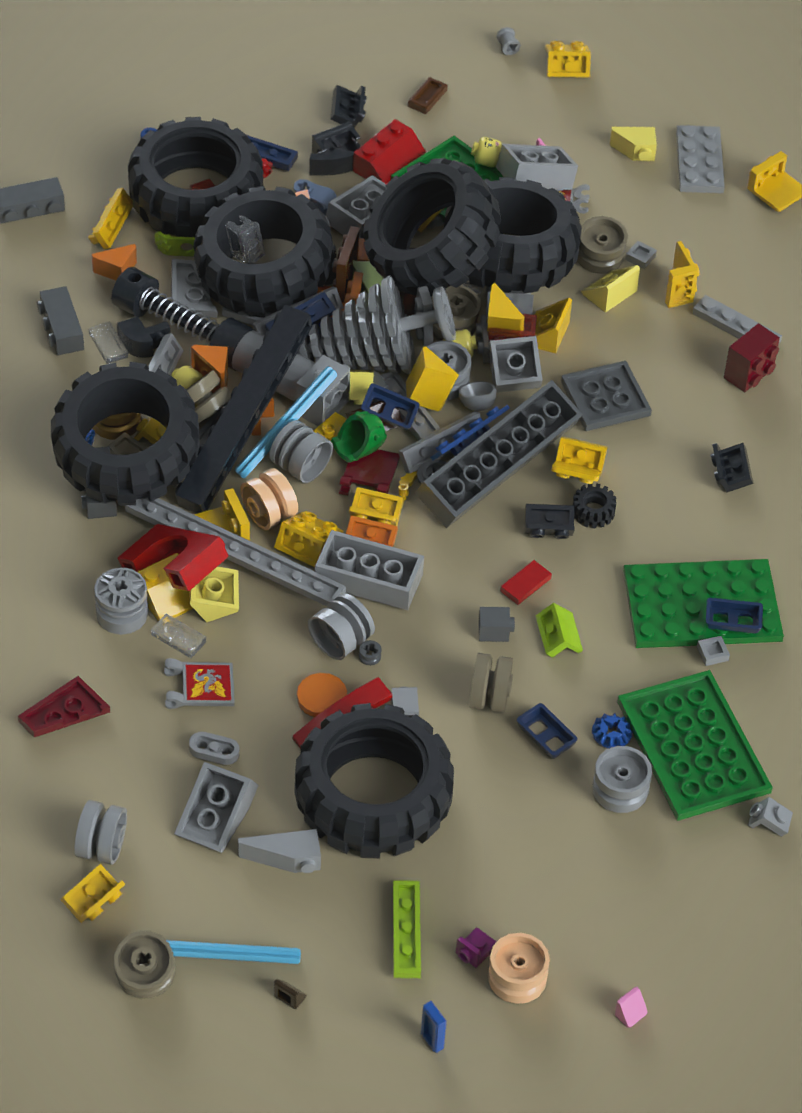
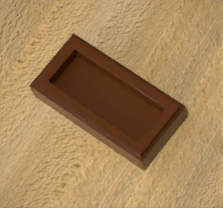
(427, 95)

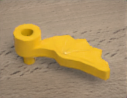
(405, 482)

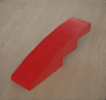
(371, 692)

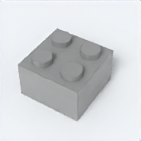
(515, 364)

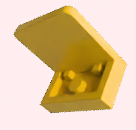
(773, 184)
(579, 460)

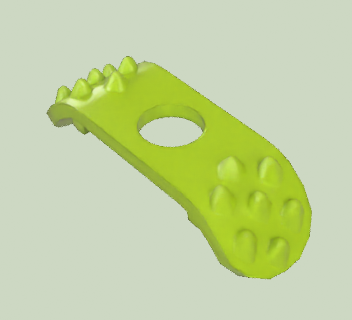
(171, 245)

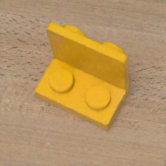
(568, 59)
(682, 278)
(229, 516)
(304, 536)

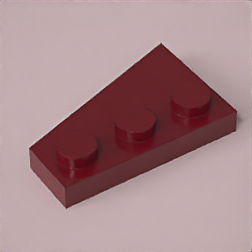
(63, 708)

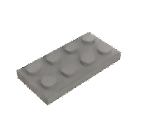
(700, 159)

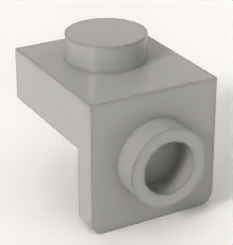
(770, 815)

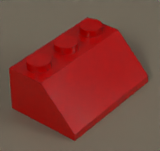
(387, 152)

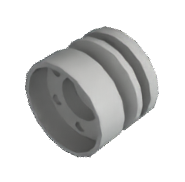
(301, 451)
(121, 600)
(341, 626)

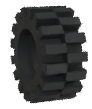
(594, 495)

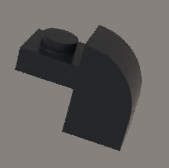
(141, 340)

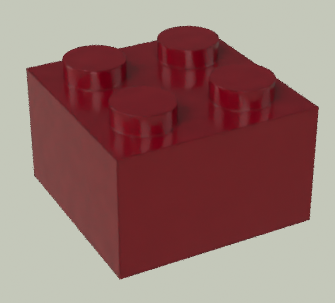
(751, 357)

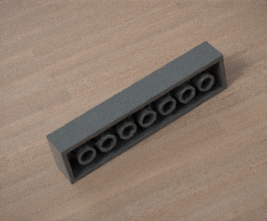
(498, 454)

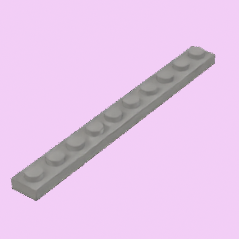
(243, 551)

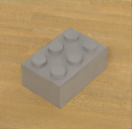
(539, 164)

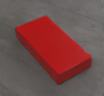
(525, 582)

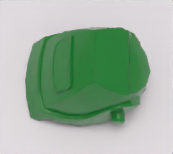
(359, 436)

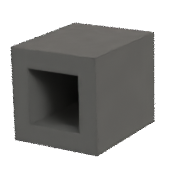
(495, 624)

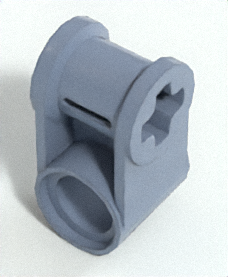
(318, 194)

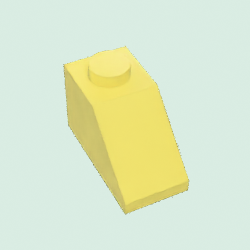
(635, 142)
(359, 384)

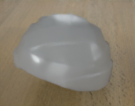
(478, 395)

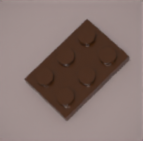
(344, 265)

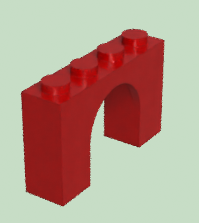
(196, 556)

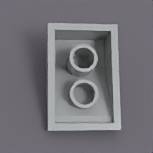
(353, 206)
(216, 807)

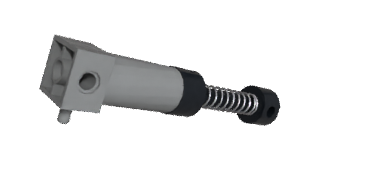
(139, 293)

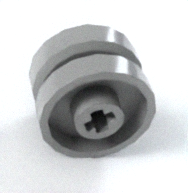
(458, 359)
(622, 779)
(100, 832)

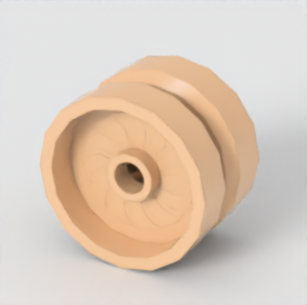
(269, 499)
(518, 968)

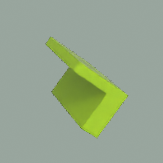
(558, 630)

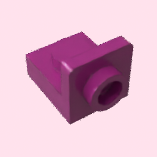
(474, 947)

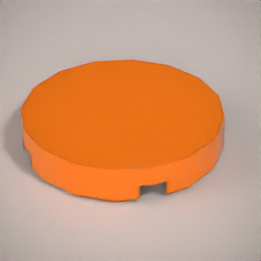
(319, 692)

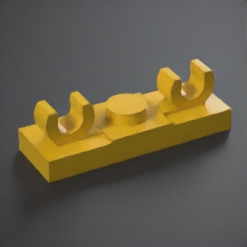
(112, 219)

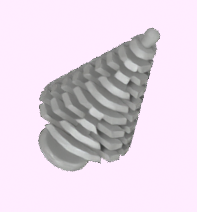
(376, 330)

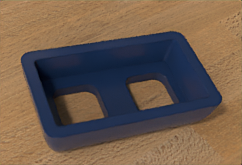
(391, 400)
(733, 610)
(554, 726)

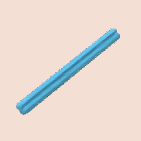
(293, 413)
(235, 952)

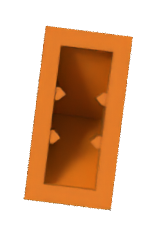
(114, 261)

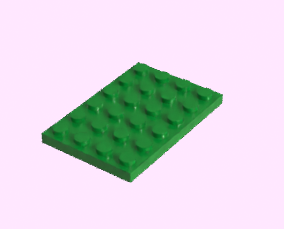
(671, 601)
(694, 745)

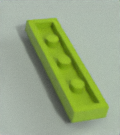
(406, 929)

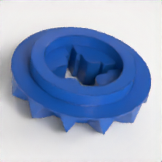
(619, 738)

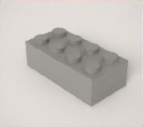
(371, 569)

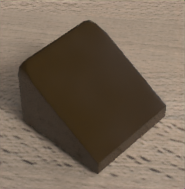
(288, 994)

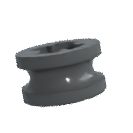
(370, 646)

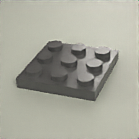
(606, 395)

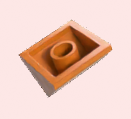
(209, 358)

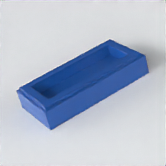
(433, 1027)

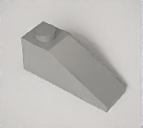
(287, 851)

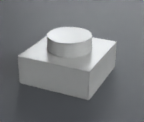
(641, 254)
(713, 650)

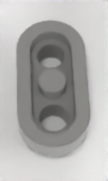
(214, 749)

